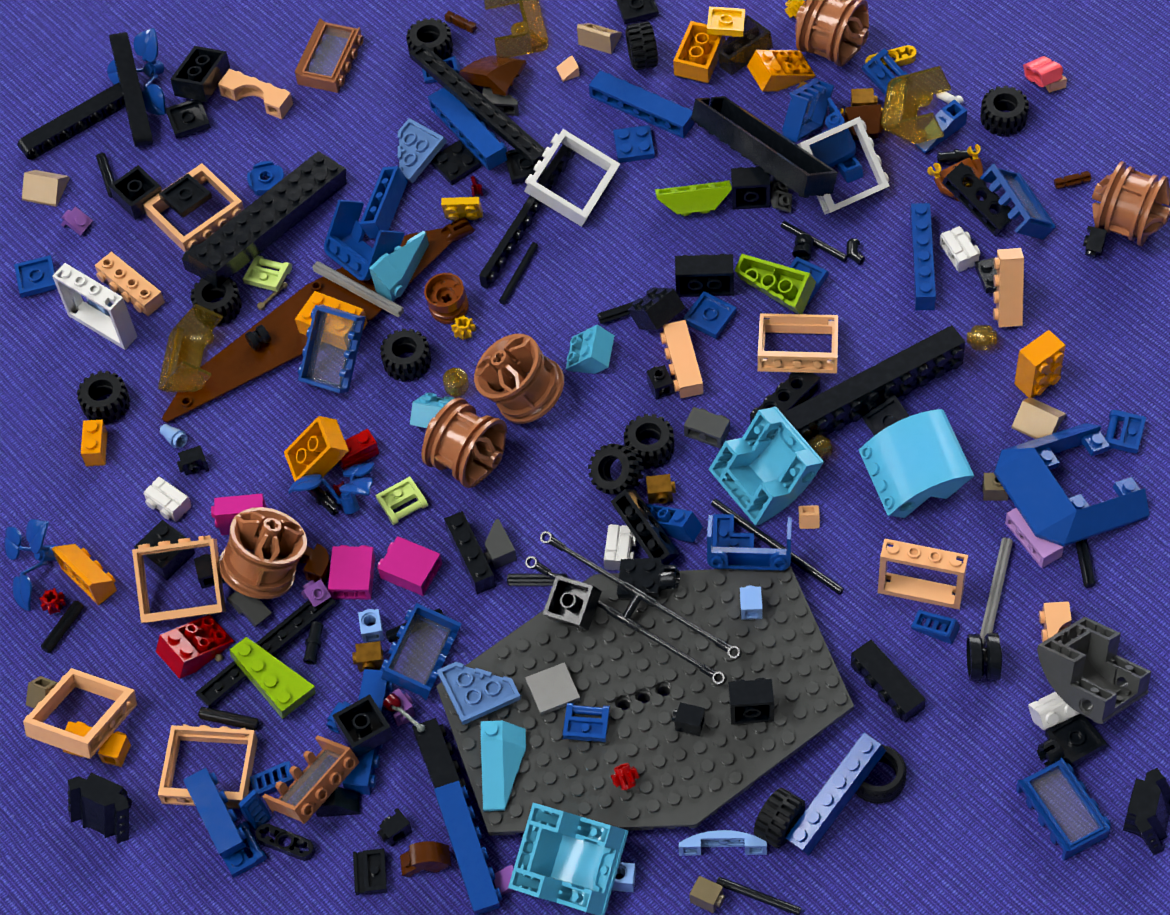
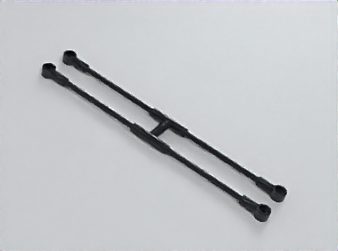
(638, 595)

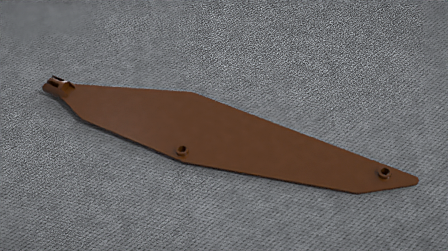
(241, 364)

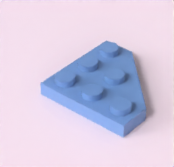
(417, 148)
(476, 691)

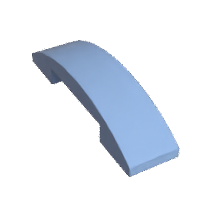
(722, 838)

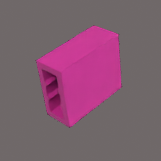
(228, 507)
(409, 565)
(351, 572)

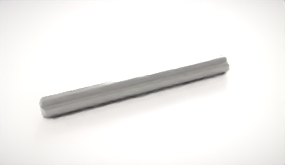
(358, 289)
(996, 587)

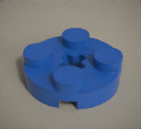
(262, 169)

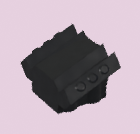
(99, 806)
(1149, 810)

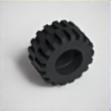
(431, 31)
(641, 45)
(1004, 122)
(227, 307)
(407, 367)
(100, 385)
(650, 427)
(601, 469)
(778, 817)

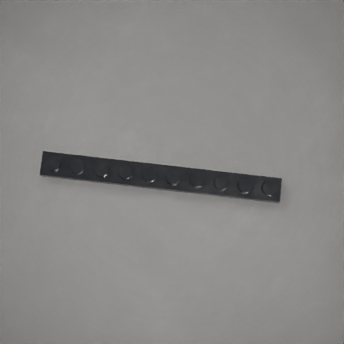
(478, 104)
(524, 218)

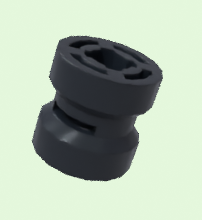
(803, 246)
(258, 337)

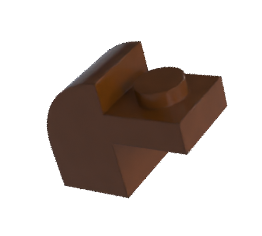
(317, 563)
(425, 856)

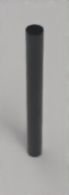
(819, 244)
(518, 273)
(767, 899)

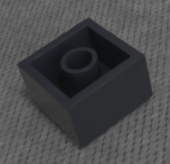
(750, 188)
(134, 190)
(656, 308)
(168, 562)
(572, 602)
(751, 701)
(363, 726)

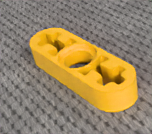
(900, 51)

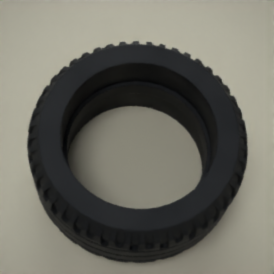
(885, 793)

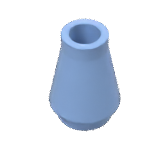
(176, 437)

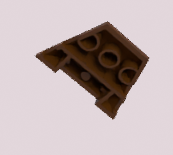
(493, 72)

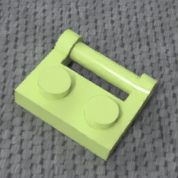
(265, 277)
(399, 495)

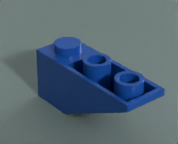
(950, 119)
(677, 522)

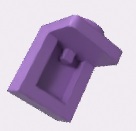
(76, 220)
(315, 592)
(406, 706)

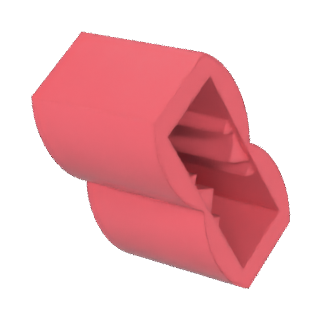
(1043, 71)

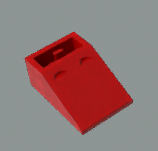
(190, 645)

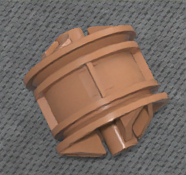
(832, 28)
(1131, 203)
(519, 378)
(464, 442)
(274, 549)

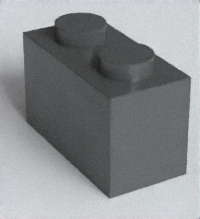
(707, 427)

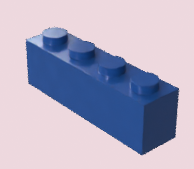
(384, 201)
(215, 813)

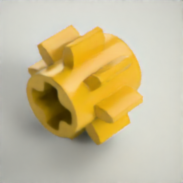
(793, 7)
(463, 327)

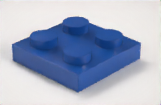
(634, 144)
(35, 276)
(710, 314)

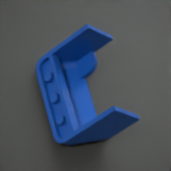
(838, 146)
(346, 244)
(748, 557)

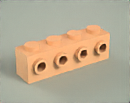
(129, 284)
(1009, 287)
(682, 359)

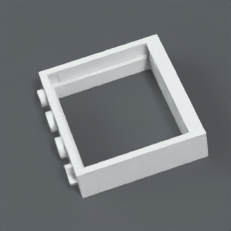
(874, 160)
(558, 203)
(73, 284)

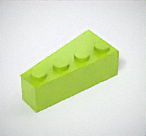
(781, 283)
(274, 680)

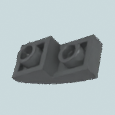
(779, 195)
(251, 607)

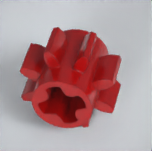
(52, 601)
(625, 776)

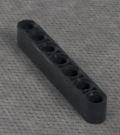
(131, 89)
(72, 122)

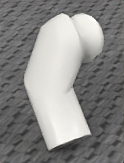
(947, 97)

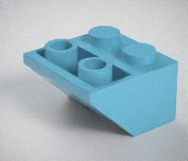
(590, 350)
(426, 408)

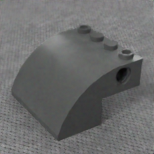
(1089, 673)

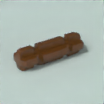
(460, 21)
(1071, 180)

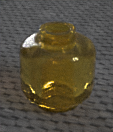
(982, 337)
(455, 382)
(821, 446)

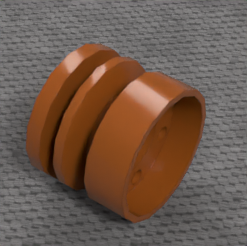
(446, 297)

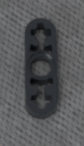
(278, 834)

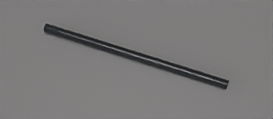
(774, 544)

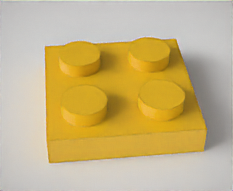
(726, 21)
(462, 207)

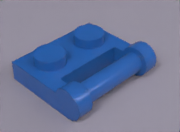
(879, 72)
(1130, 434)
(586, 728)
(239, 862)

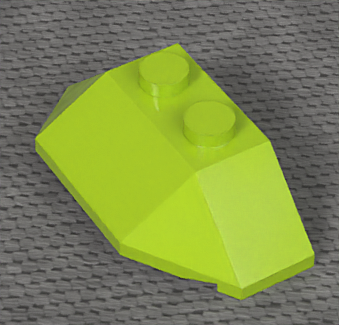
(694, 198)

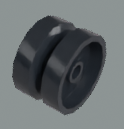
(988, 656)

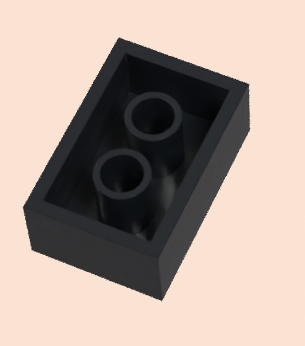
(200, 73)
(704, 273)

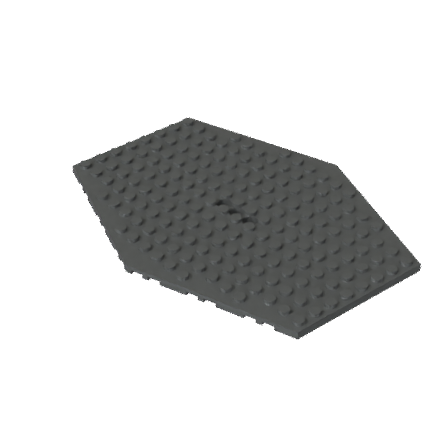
(614, 666)

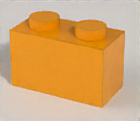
(94, 442)

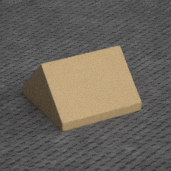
(597, 37)
(43, 187)
(1037, 418)

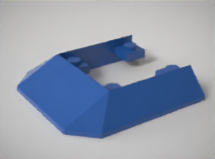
(1043, 503)

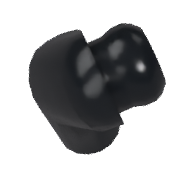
(852, 251)

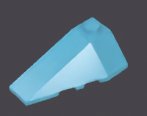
(394, 270)
(501, 754)

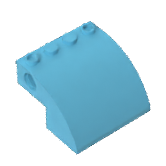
(915, 462)
(766, 466)
(568, 859)

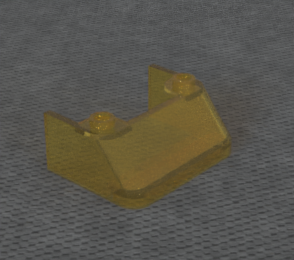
(526, 36)
(902, 103)
(185, 350)

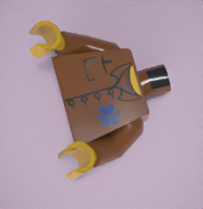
(975, 164)

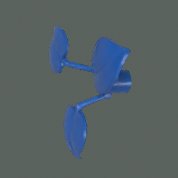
(147, 46)
(348, 496)
(35, 535)

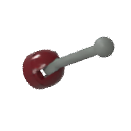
(393, 704)

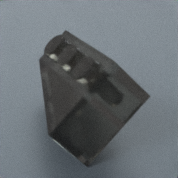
(738, 51)

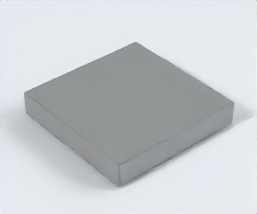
(552, 688)

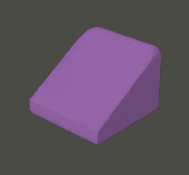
(503, 879)

